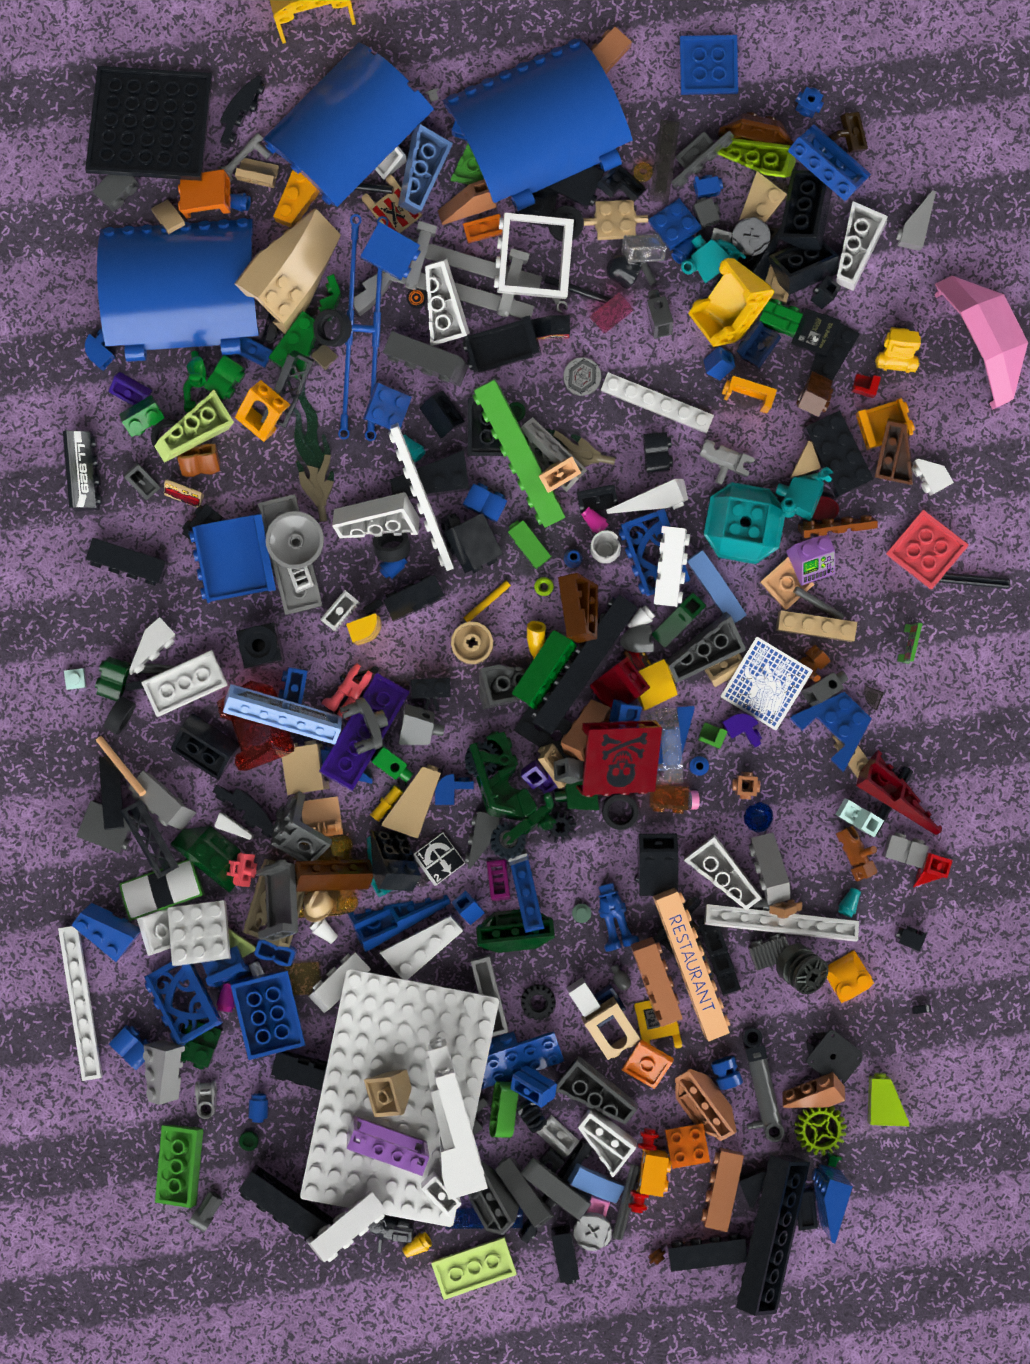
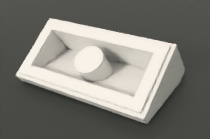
(558, 1137)

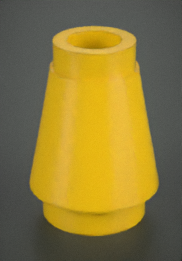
(419, 1244)

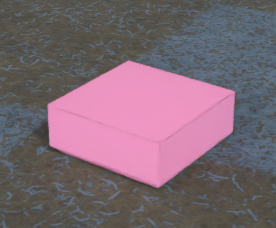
(598, 1205)

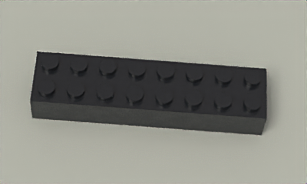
(773, 1234)

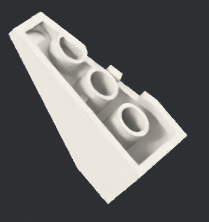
(664, 496)

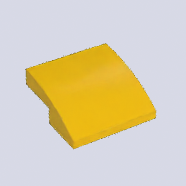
(660, 683)

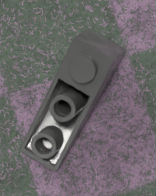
(480, 840)

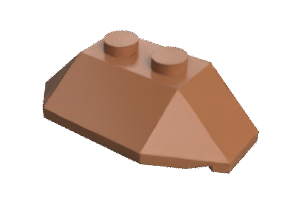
(705, 1104)

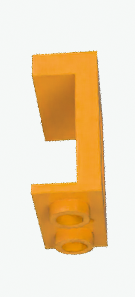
(252, 419)

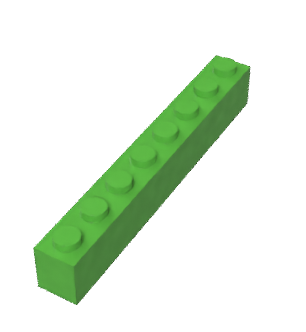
(518, 451)

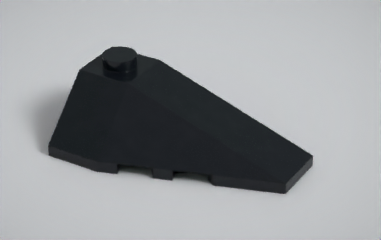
(760, 263)

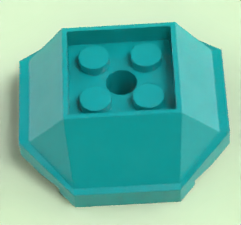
(733, 540)

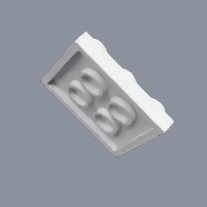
(199, 933)

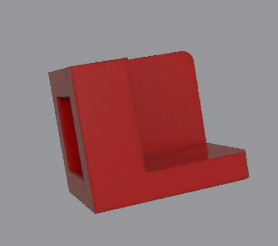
(866, 385)

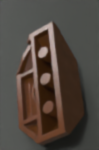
(757, 128)

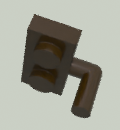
(852, 131)

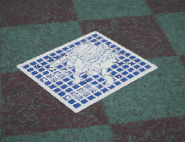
(766, 683)

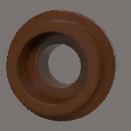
(657, 1256)

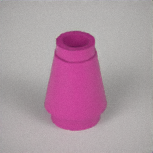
(594, 520)
(225, 1000)

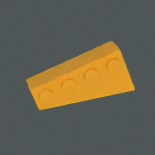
(295, 200)

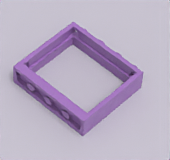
(387, 1145)

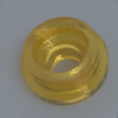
(643, 178)

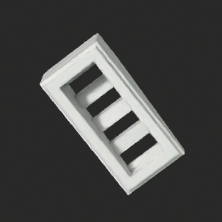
(298, 588)
(229, 825)

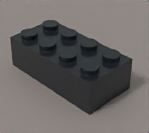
(839, 452)

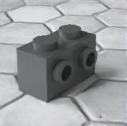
(115, 189)

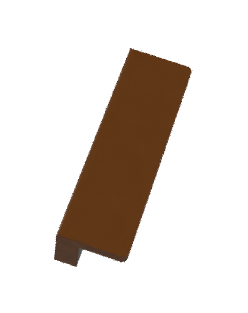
(333, 875)

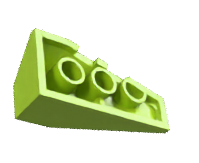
(761, 156)

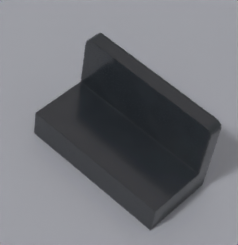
(441, 414)

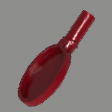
(826, 509)

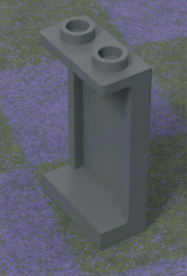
(280, 900)

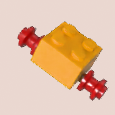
(653, 1171)

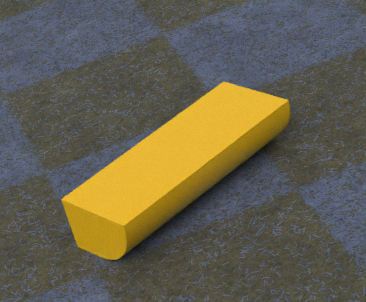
(364, 629)

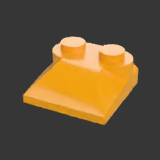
(848, 976)

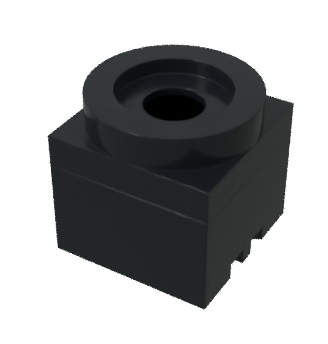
(260, 645)

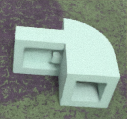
(859, 817)

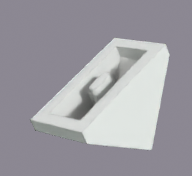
(583, 997)

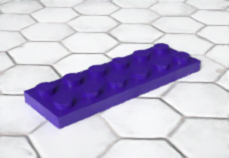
(343, 762)

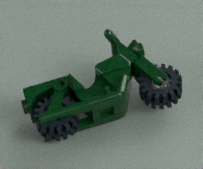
(501, 798)

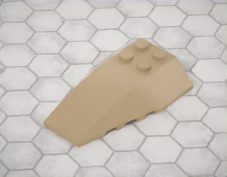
(290, 269)

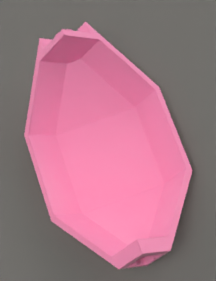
(993, 331)

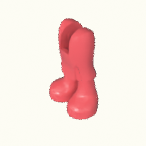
(350, 687)

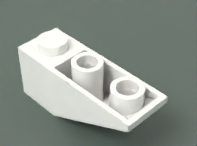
(153, 640)

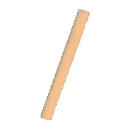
(121, 766)

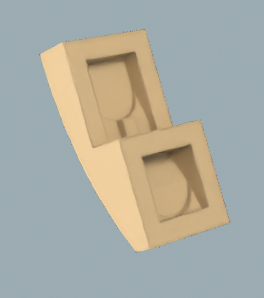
(168, 216)

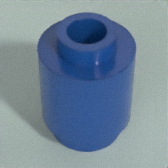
(392, 569)
(692, 765)
(258, 1107)

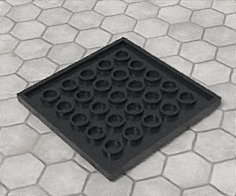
(149, 123)

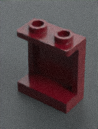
(620, 683)

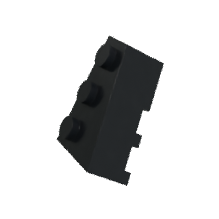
(299, 1069)

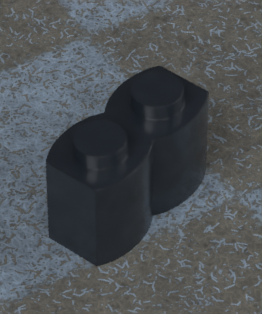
(656, 452)

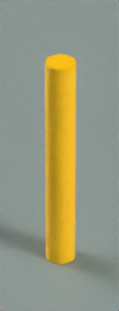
(487, 601)

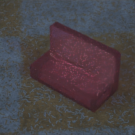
(611, 313)

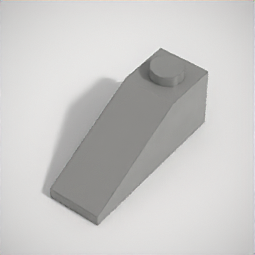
(915, 229)

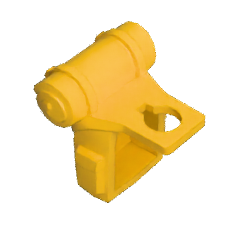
(899, 351)

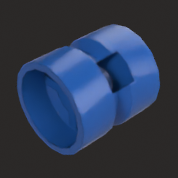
(729, 1078)

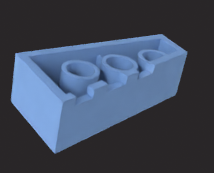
(423, 166)

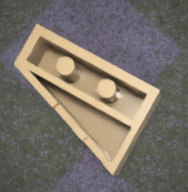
(762, 199)

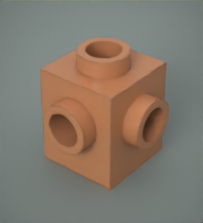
(753, 788)

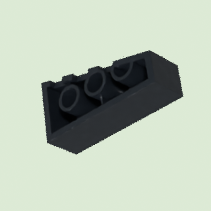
(437, 478)

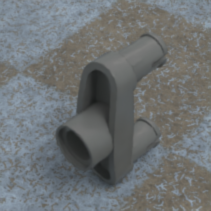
(373, 721)

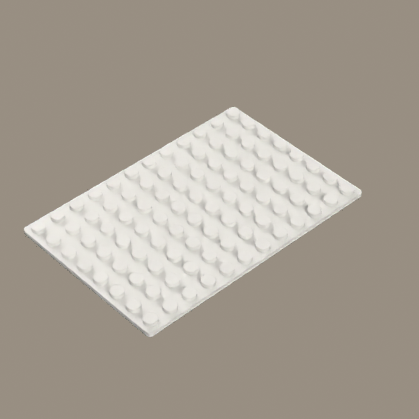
(383, 1029)

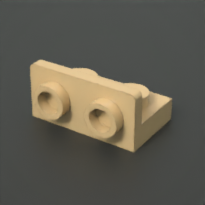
(548, 755)

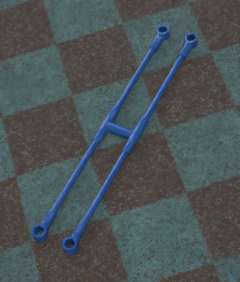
(374, 329)

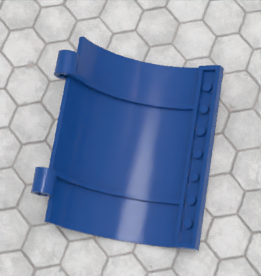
(541, 122)
(175, 287)

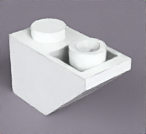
(932, 475)

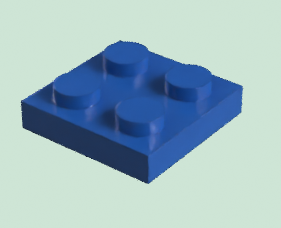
(674, 224)
(386, 406)

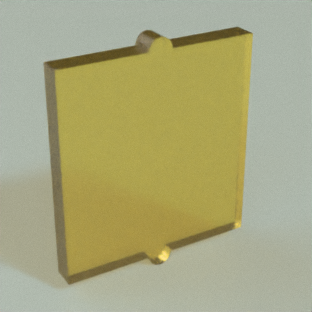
(303, 977)

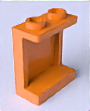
(205, 195)

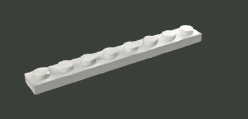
(418, 490)
(795, 924)
(80, 1003)

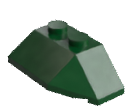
(208, 852)
(506, 933)

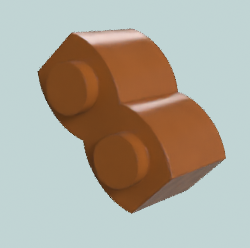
(199, 460)

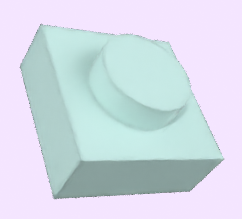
(75, 679)

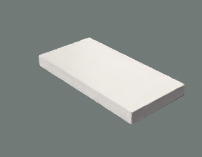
(184, 683)

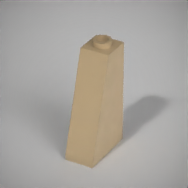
(412, 807)

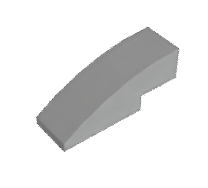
(367, 298)

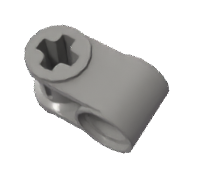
(206, 1097)

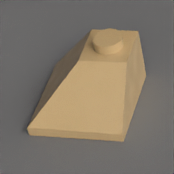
(389, 1092)

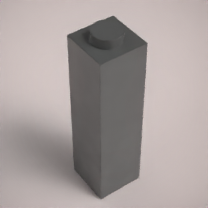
(524, 1192)

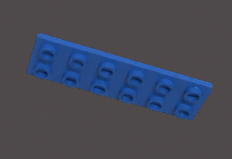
(509, 1056)

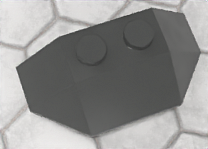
(494, 1205)

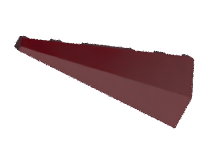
(884, 785)

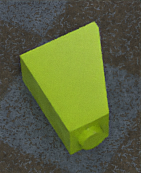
(884, 1103)

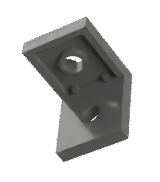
(291, 832)

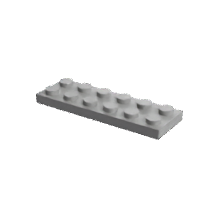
(291, 600)

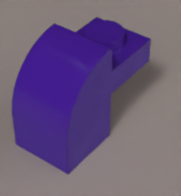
(742, 723)
(537, 776)

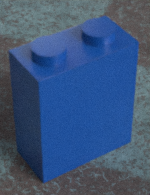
(390, 251)

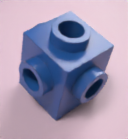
(808, 108)

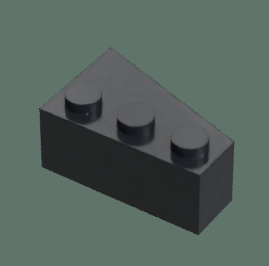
(413, 597)

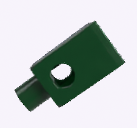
(575, 799)

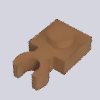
(784, 910)

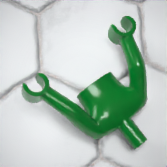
(196, 378)

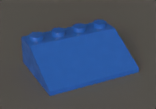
(267, 1014)
(832, 1197)

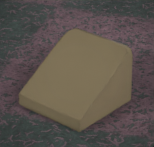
(324, 356)

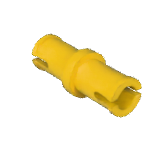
(386, 803)

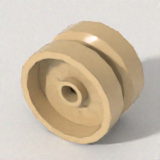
(467, 632)

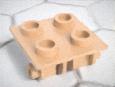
(323, 815)

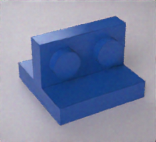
(226, 970)

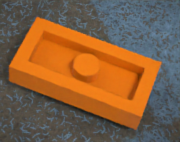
(482, 228)

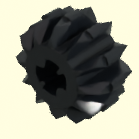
(567, 827)
(531, 1116)

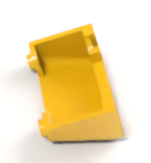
(732, 304)

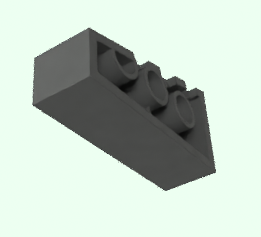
(425, 358)
(706, 649)
(594, 1090)

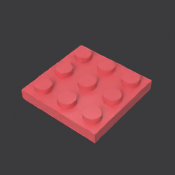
(927, 549)

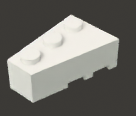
(329, 992)

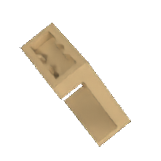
(606, 1010)

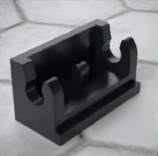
(597, 498)

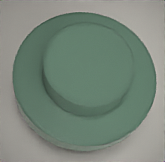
(581, 913)

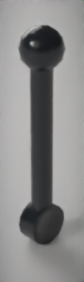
(374, 669)

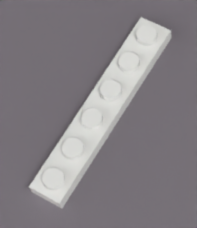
(657, 403)

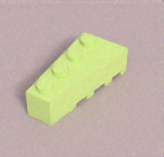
(196, 427)

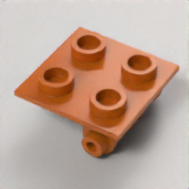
(687, 1146)

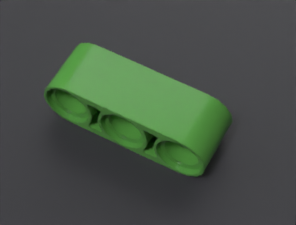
(503, 1110)

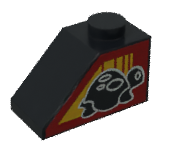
(552, 327)

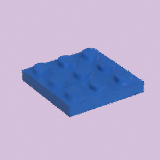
(708, 64)

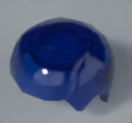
(758, 817)

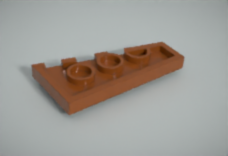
(865, 522)

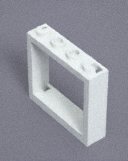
(502, 244)

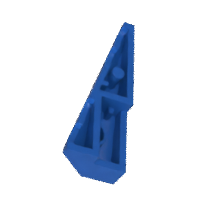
(380, 925)

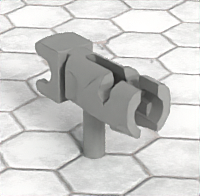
(726, 459)

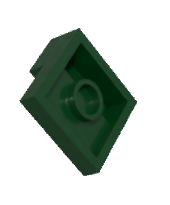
(201, 1048)

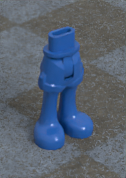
(610, 908)

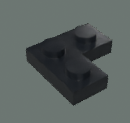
(621, 180)

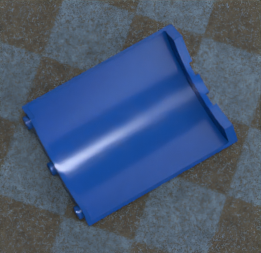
(348, 123)

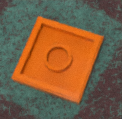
(647, 1064)

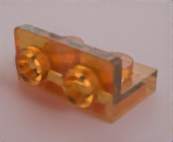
(669, 798)

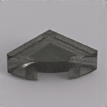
(873, 697)

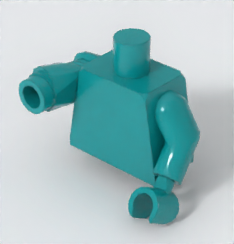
(709, 256)
(803, 494)

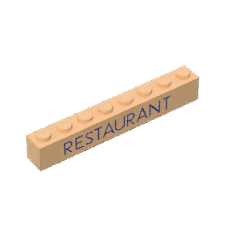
(691, 965)

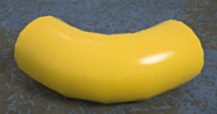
(535, 636)

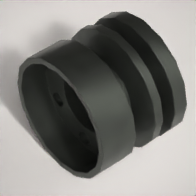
(802, 968)

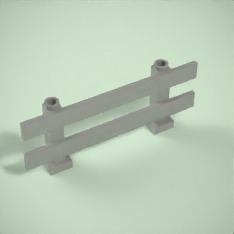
(514, 275)

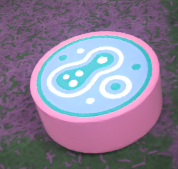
(693, 800)

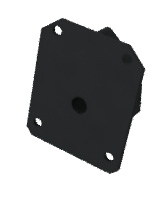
(833, 1055)

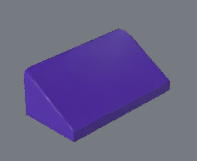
(128, 389)

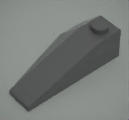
(498, 683)

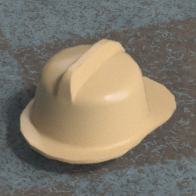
(319, 904)

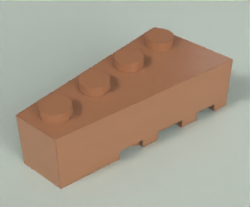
(656, 981)

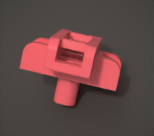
(245, 869)

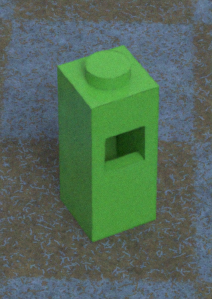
(528, 544)

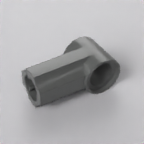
(204, 1214)

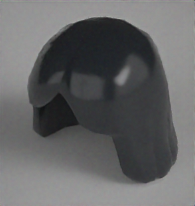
(623, 272)

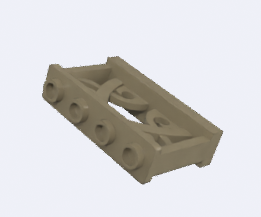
(258, 910)

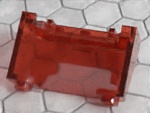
(257, 741)

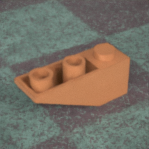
(468, 202)
(816, 1093)

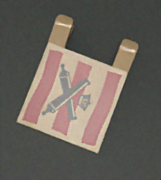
(398, 218)

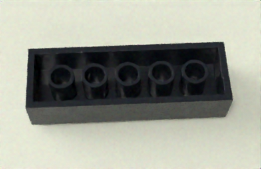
(283, 1204)

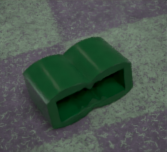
(113, 678)

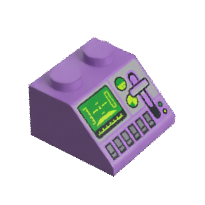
(813, 559)

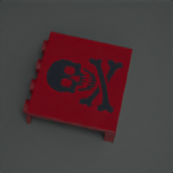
(620, 757)

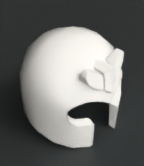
(605, 547)

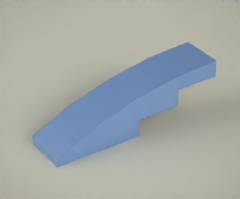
(715, 586)

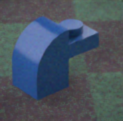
(97, 352)
(446, 789)

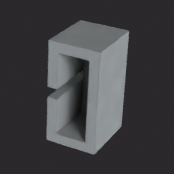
(905, 851)

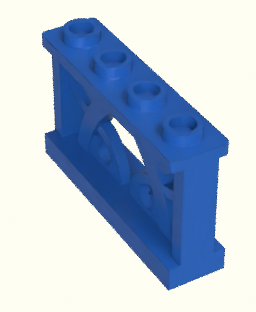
(829, 162)
(642, 540)
(207, 1009)

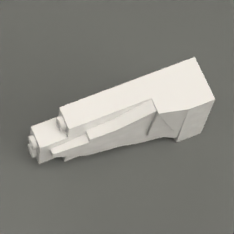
(459, 1153)

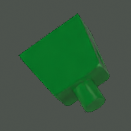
(385, 758)

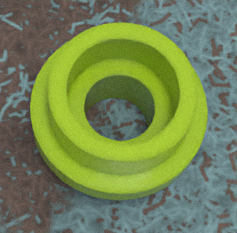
(548, 591)

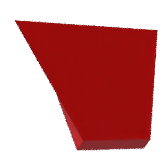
(933, 869)

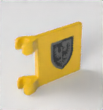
(650, 1027)

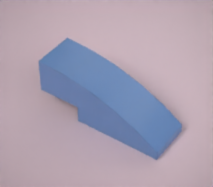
(595, 1183)

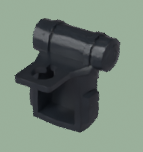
(393, 1229)

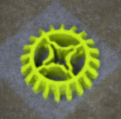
(835, 1137)

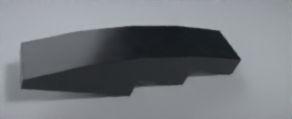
(111, 794)
(719, 958)

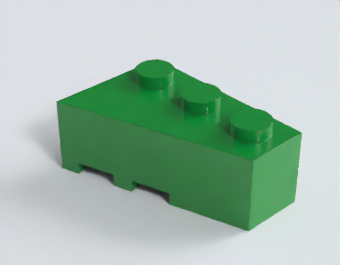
(298, 338)

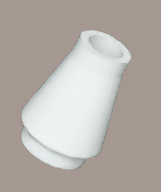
(641, 617)
(323, 930)

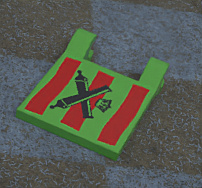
(914, 634)

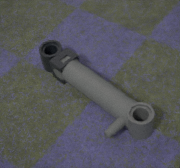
(763, 1086)

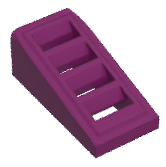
(497, 897)

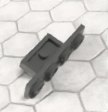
(697, 154)

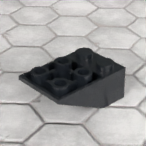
(393, 861)
(657, 863)

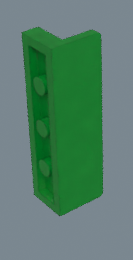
(544, 669)

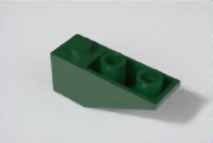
(678, 619)

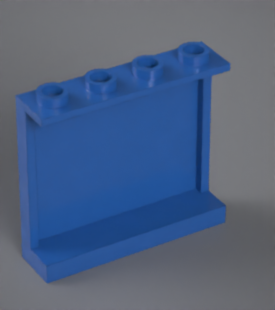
(232, 558)

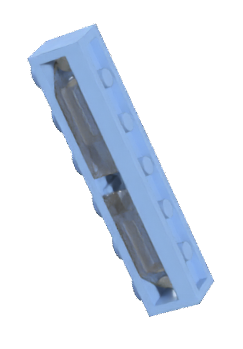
(282, 714)

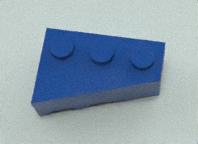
(106, 931)

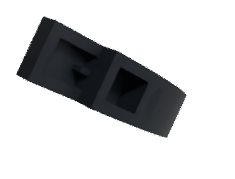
(242, 103)
(254, 813)

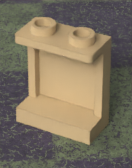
(303, 768)

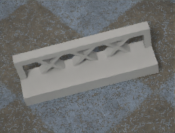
(550, 448)

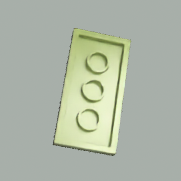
(474, 1268)

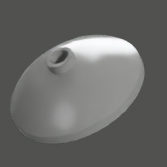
(289, 528)

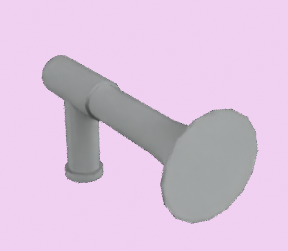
(253, 143)

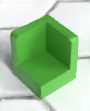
(712, 735)

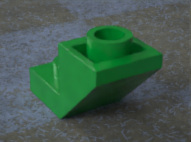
(332, 301)

